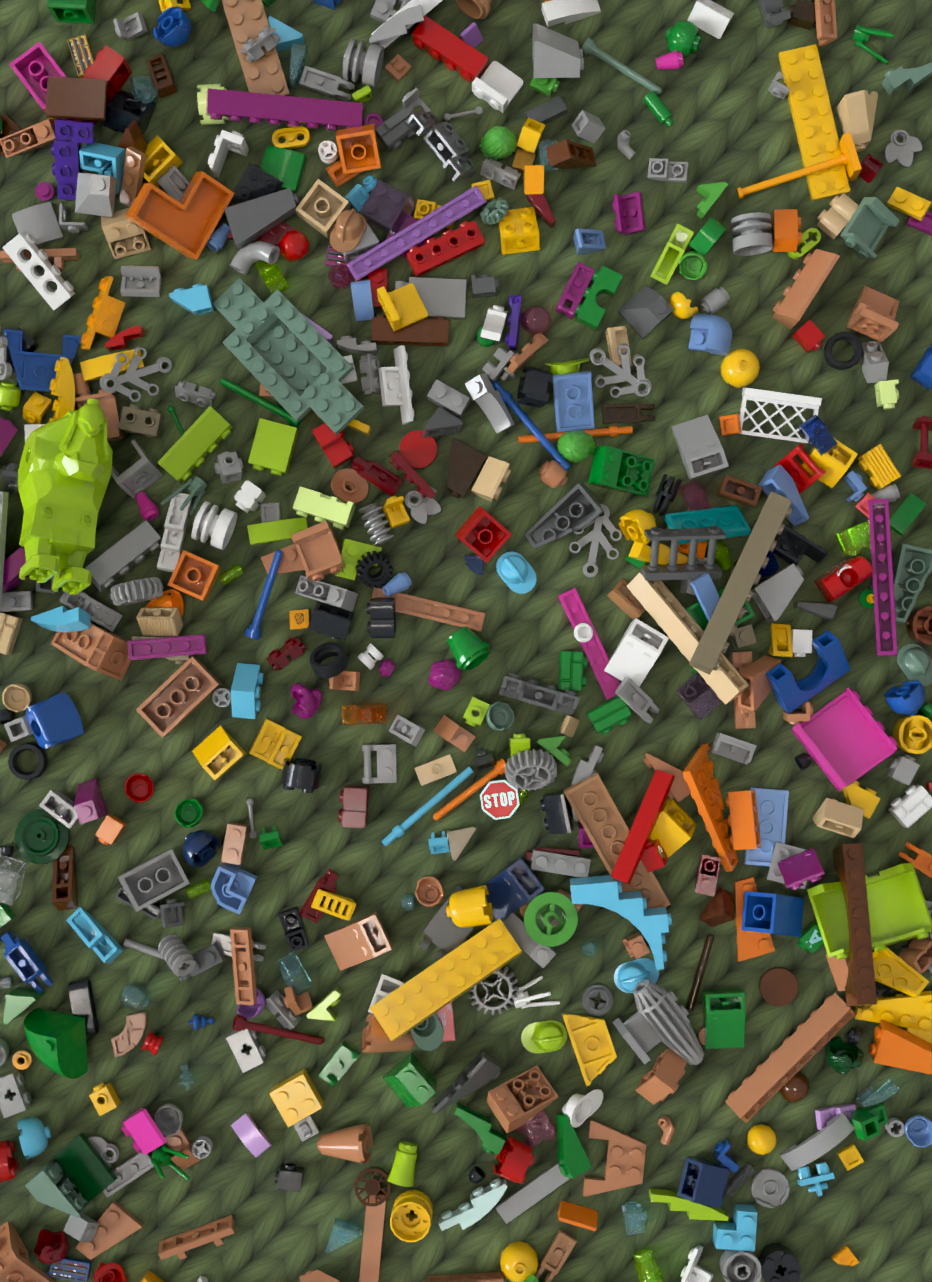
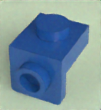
(725, 1160)

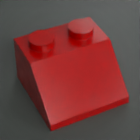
(483, 534)

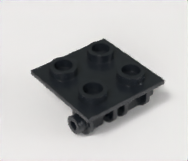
(255, 184)

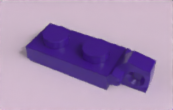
(514, 321)

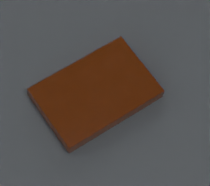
(76, 98)

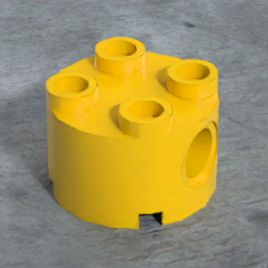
(913, 734)

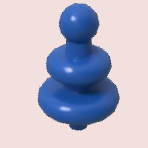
(202, 1021)

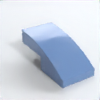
(362, 300)

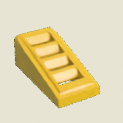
(344, 910)

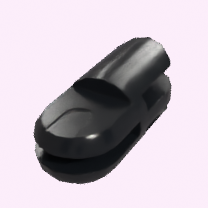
(666, 496)

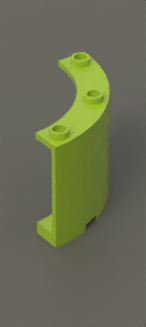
(894, 908)

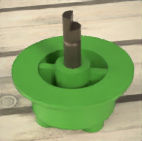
(550, 919)

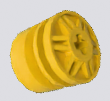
(410, 1226)

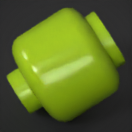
(9, 396)

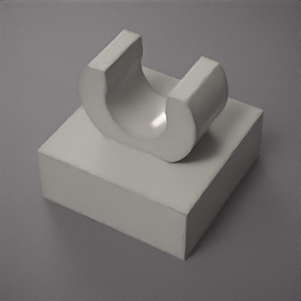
(306, 1128)

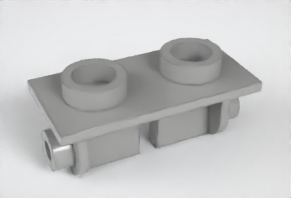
(253, 47)
(492, 170)
(370, 365)
(186, 392)
(276, 1004)

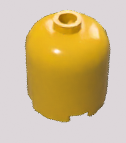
(470, 907)

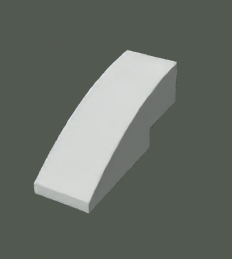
(568, 10)

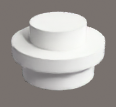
(583, 632)

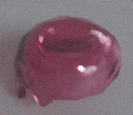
(535, 320)

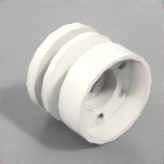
(209, 523)

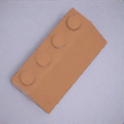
(804, 287)

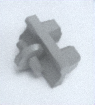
(493, 372)

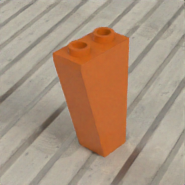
(900, 1049)

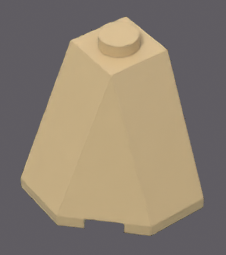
(857, 116)

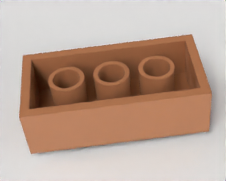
(178, 697)

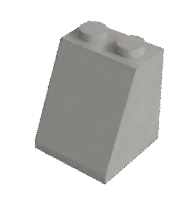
(555, 54)
(777, 591)

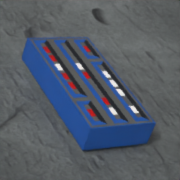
(71, 1269)

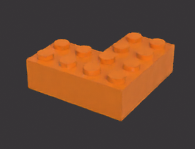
(184, 223)

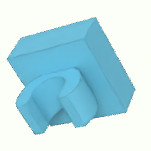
(439, 845)

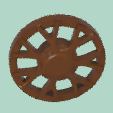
(372, 1187)

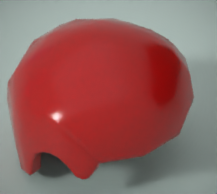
(294, 245)
(139, 788)

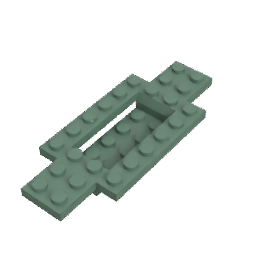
(282, 362)

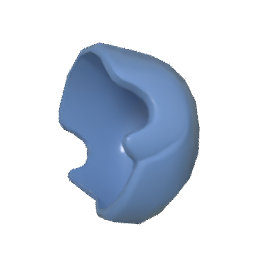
(919, 1130)

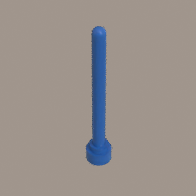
(253, 630)

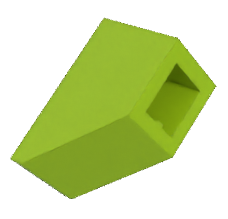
(519, 743)

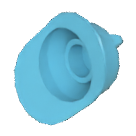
(516, 572)
(633, 972)

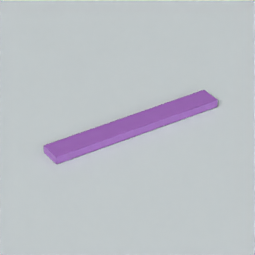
(416, 233)

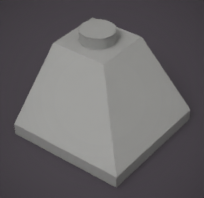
(95, 194)

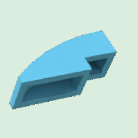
(63, 620)
(95, 935)

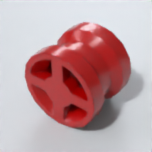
(152, 1043)

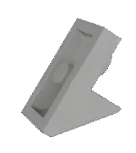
(406, 730)

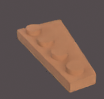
(290, 559)

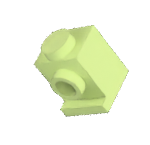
(886, 394)

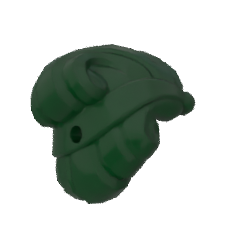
(842, 1056)

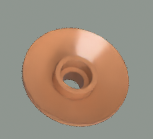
(352, 480)

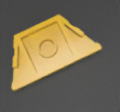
(590, 1043)

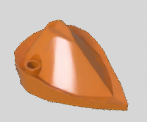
(174, 600)

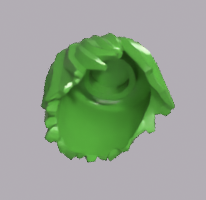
(498, 143)
(576, 445)

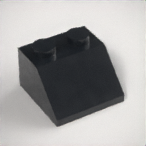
(124, 109)
(558, 813)

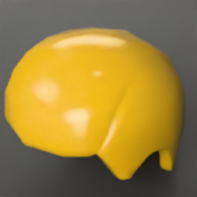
(682, 306)
(761, 1139)

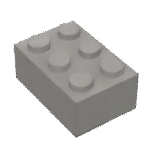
(153, 880)

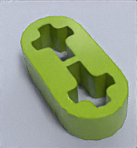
(806, 246)

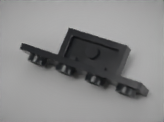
(792, 546)

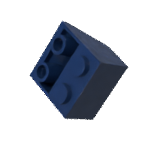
(703, 1181)

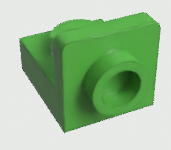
(545, 85)

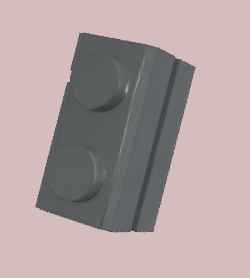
(397, 130)

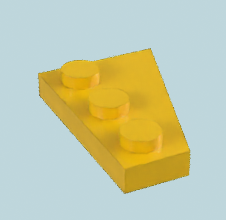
(897, 974)

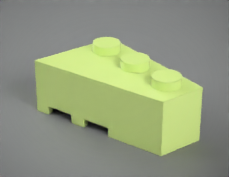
(324, 508)

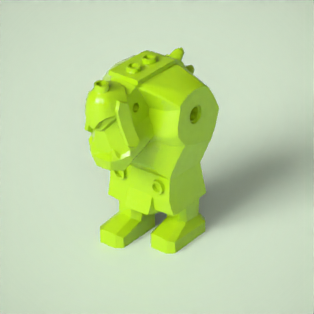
(61, 492)

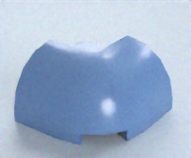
(710, 334)
(232, 886)

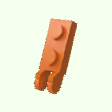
(921, 861)

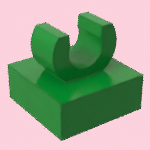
(271, 839)

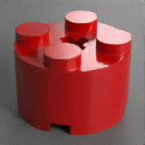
(514, 1160)
(8, 1165)

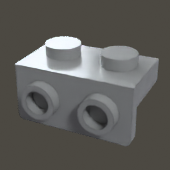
(141, 281)

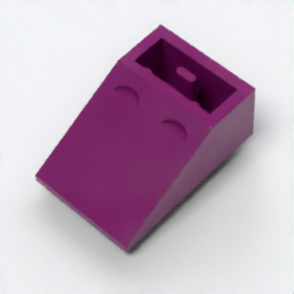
(801, 868)

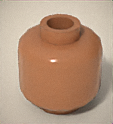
(553, 474)

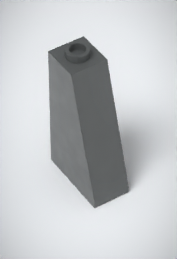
(258, 216)

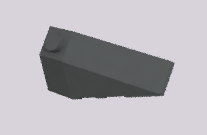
(570, 514)
(476, 1075)

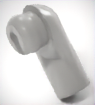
(623, 144)

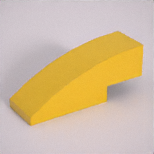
(95, 368)
(643, 552)

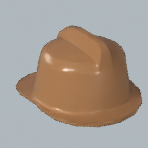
(347, 231)

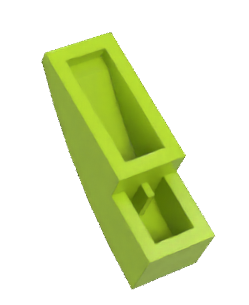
(672, 254)
(275, 530)

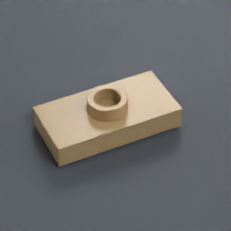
(435, 769)

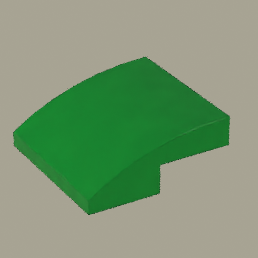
(284, 165)

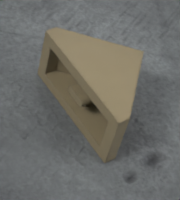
(458, 839)

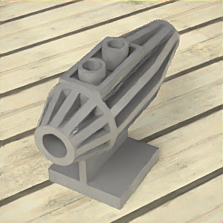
(658, 1021)

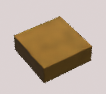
(522, 159)

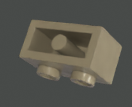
(141, 422)

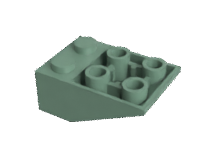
(57, 1190)

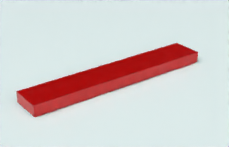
(642, 826)

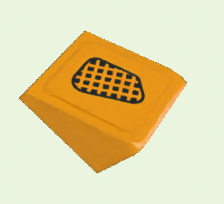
(299, 619)

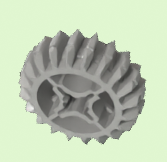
(136, 591)
(531, 770)
(487, 996)

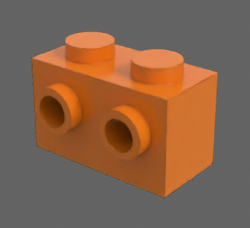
(786, 230)

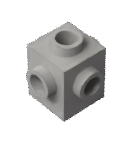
(228, 467)

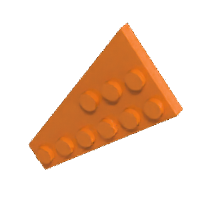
(709, 800)

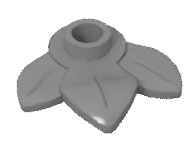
(902, 151)
(423, 507)
(102, 1146)

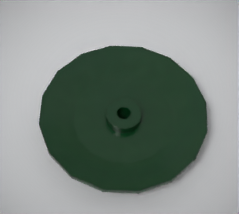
(44, 848)

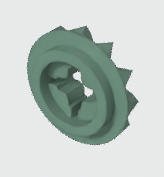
(492, 216)

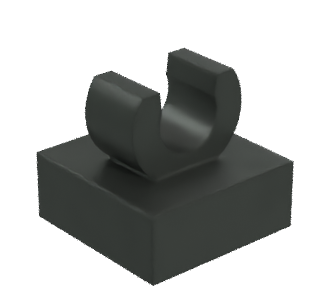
(484, 761)

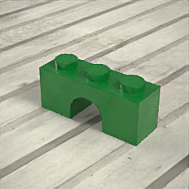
(605, 282)

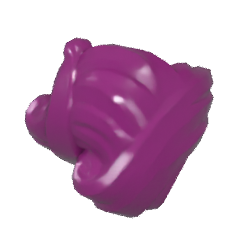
(306, 702)

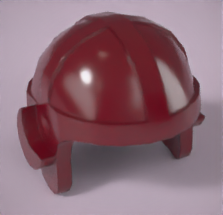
(51, 1246)

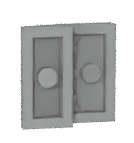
(39, 223)

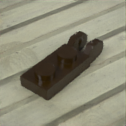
(626, 413)

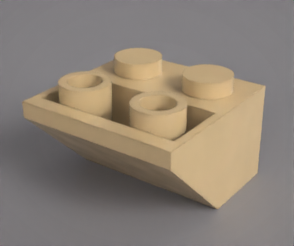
(124, 235)
(490, 478)
(839, 817)

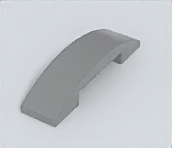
(819, 1143)

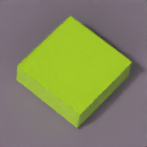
(362, 95)

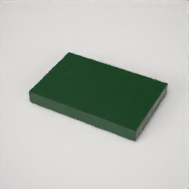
(85, 1167)

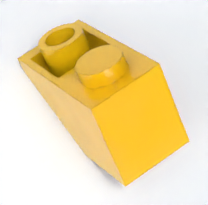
(861, 798)

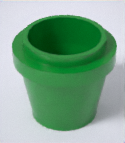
(468, 649)

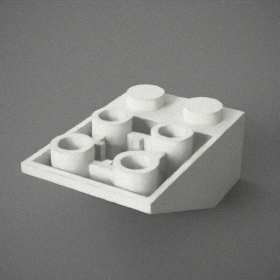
(636, 652)

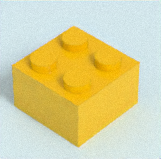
(296, 1098)

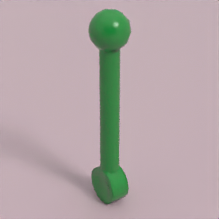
(171, 409)

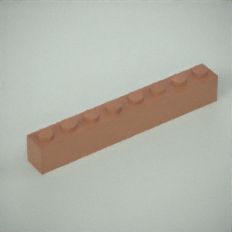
(790, 1057)

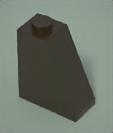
(463, 468)

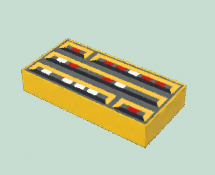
(81, 54)

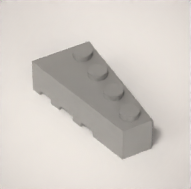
(123, 556)

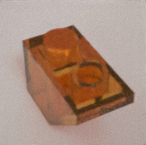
(363, 714)

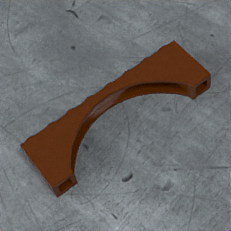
(860, 984)

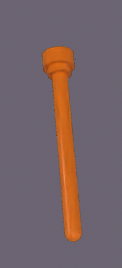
(499, 769)

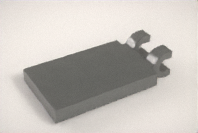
(444, 932)

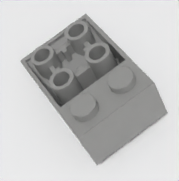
(699, 447)

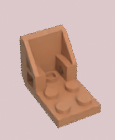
(874, 315)
(96, 650)
(15, 1259)

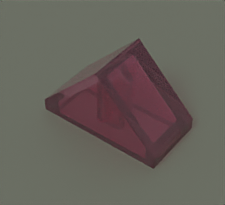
(694, 496)

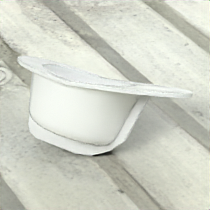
(582, 1106)

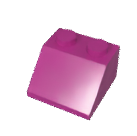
(142, 1131)

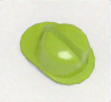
(566, 367)
(544, 1036)

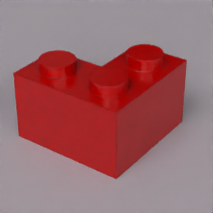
(334, 445)

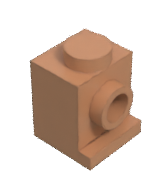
(635, 945)

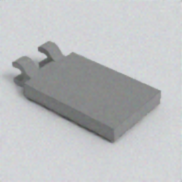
(440, 296)

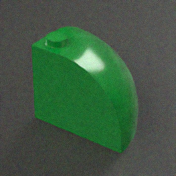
(58, 1041)

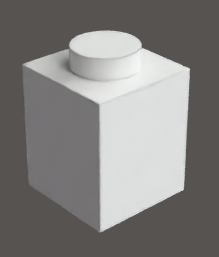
(801, 642)

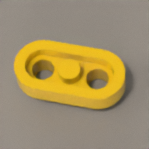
(291, 137)

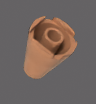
(376, 1040)
(348, 1143)

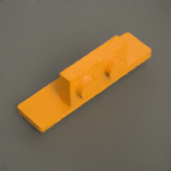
(105, 315)

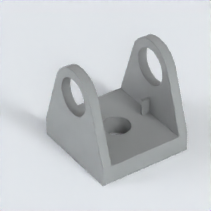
(139, 475)

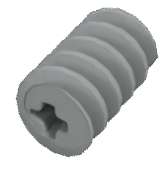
(376, 523)
(176, 955)

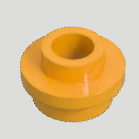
(27, 1057)

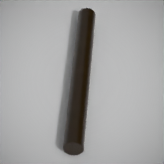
(700, 972)

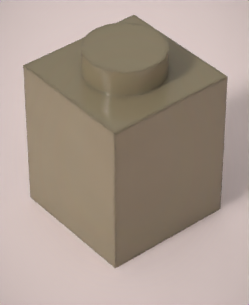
(743, 636)

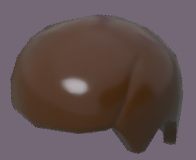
(796, 1088)

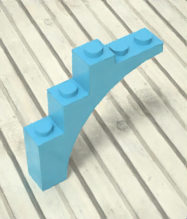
(608, 893)

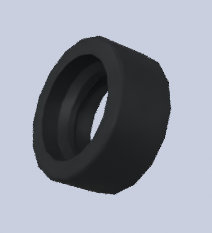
(855, 342)
(325, 651)
(12, 761)

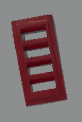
(541, 205)

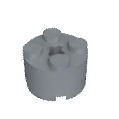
(734, 1259)

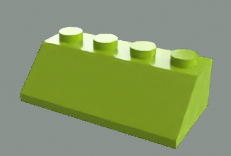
(195, 445)

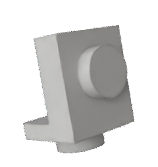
(130, 27)

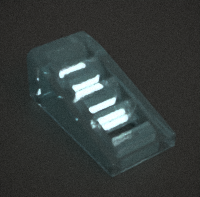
(298, 57)

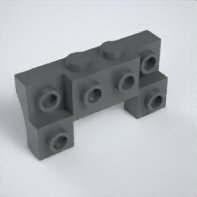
(444, 143)
(538, 695)

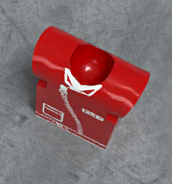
(843, 577)

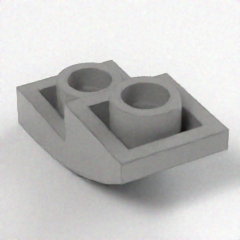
(668, 170)
(349, 344)

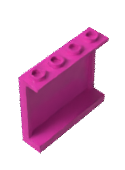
(845, 739)

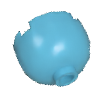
(33, 1136)

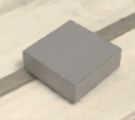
(270, 512)

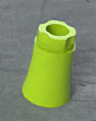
(404, 1165)

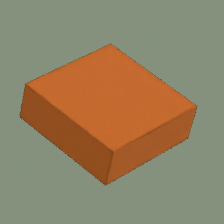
(730, 424)

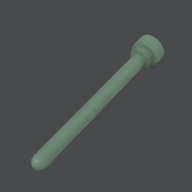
(590, 47)

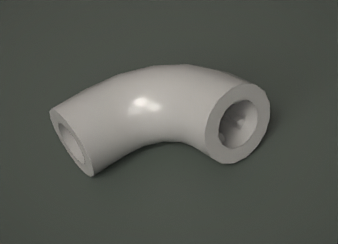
(255, 252)

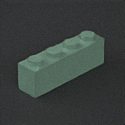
(910, 572)

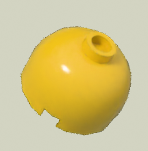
(740, 368)
(635, 523)
(518, 1261)

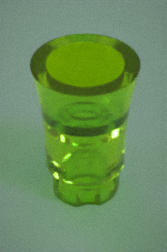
(647, 1266)

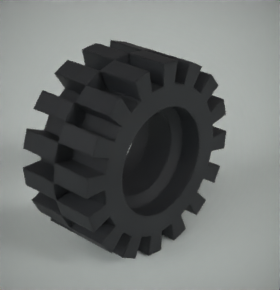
(381, 576)

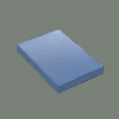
(573, 401)

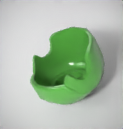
(693, 265)

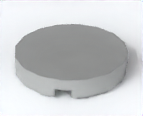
(769, 1187)

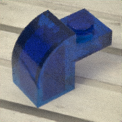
(816, 433)

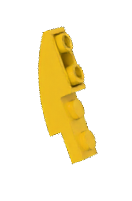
(64, 388)

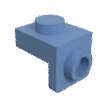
(855, 482)

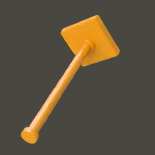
(848, 158)

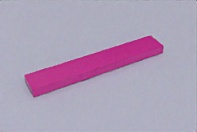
(593, 648)

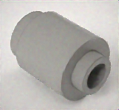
(714, 300)

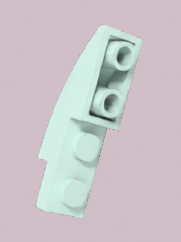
(481, 1203)

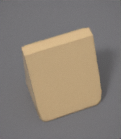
(569, 726)

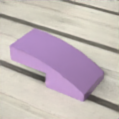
(826, 1114)
(250, 1135)

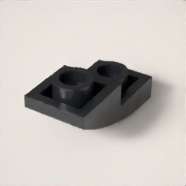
(293, 929)

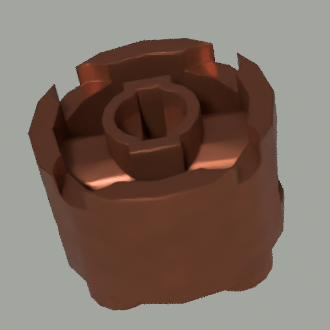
(920, 625)

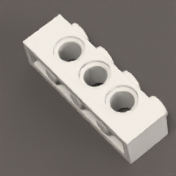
(15, 250)

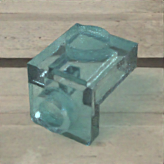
(143, 89)

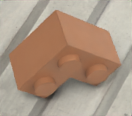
(663, 1077)

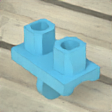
(806, 1178)

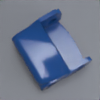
(54, 721)

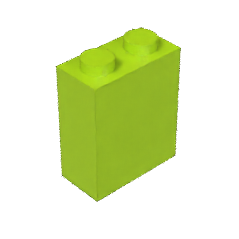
(273, 447)

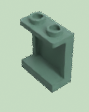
(868, 226)

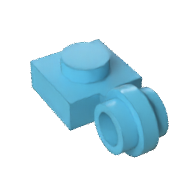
(359, 194)

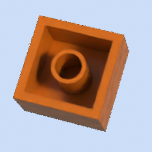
(194, 576)

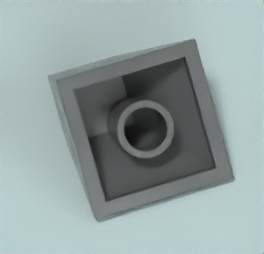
(646, 311)

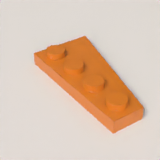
(748, 943)

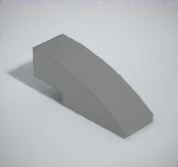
(397, 24)

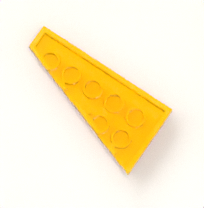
(901, 1011)

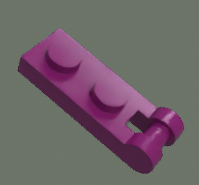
(575, 289)

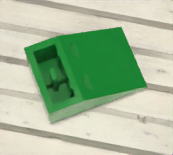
(621, 471)
(724, 1018)

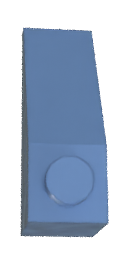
(782, 483)

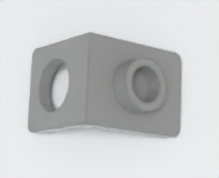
(778, 89)
(412, 100)
(72, 227)

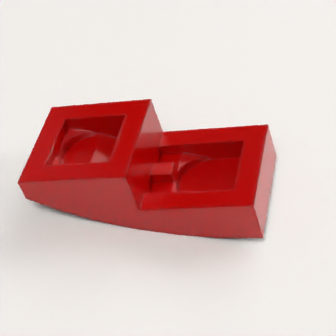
(120, 340)

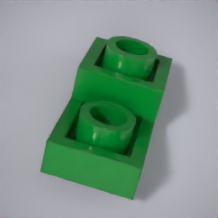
(906, 513)

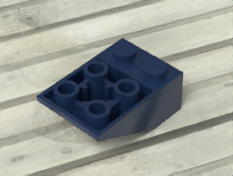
(512, 888)

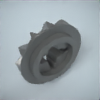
(602, 1007)

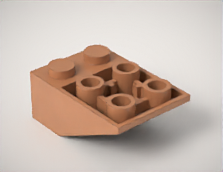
(358, 941)
(521, 1098)

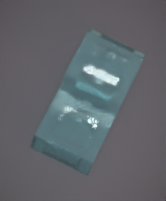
(871, 1097)

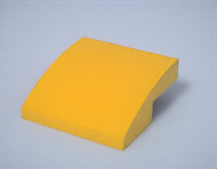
(274, 743)

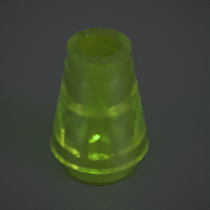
(722, 556)

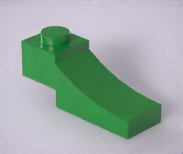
(490, 1139)

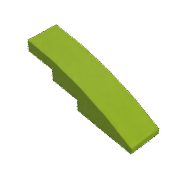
(694, 1210)

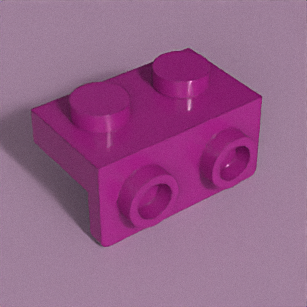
(629, 213)

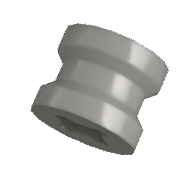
(220, 698)
(200, 1151)

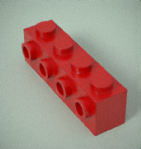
(449, 49)
(445, 249)

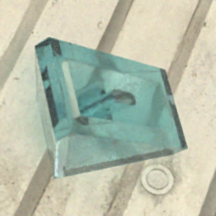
(294, 973)
(342, 1233)

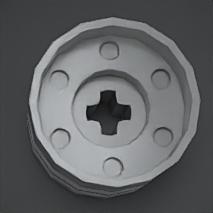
(367, 63)
(752, 234)

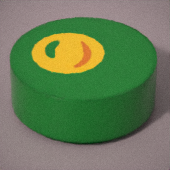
(866, 598)

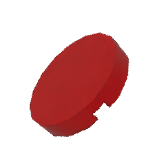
(418, 451)

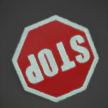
(499, 799)

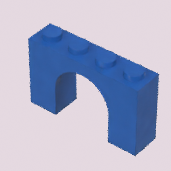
(829, 667)

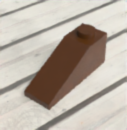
(570, 154)
(65, 881)

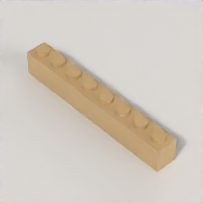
(685, 634)

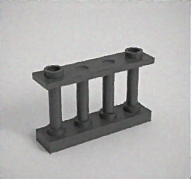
(690, 570)

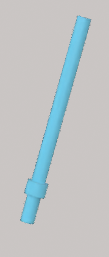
(398, 831)

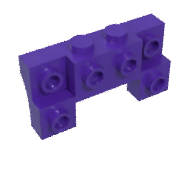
(66, 151)

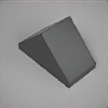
(442, 424)

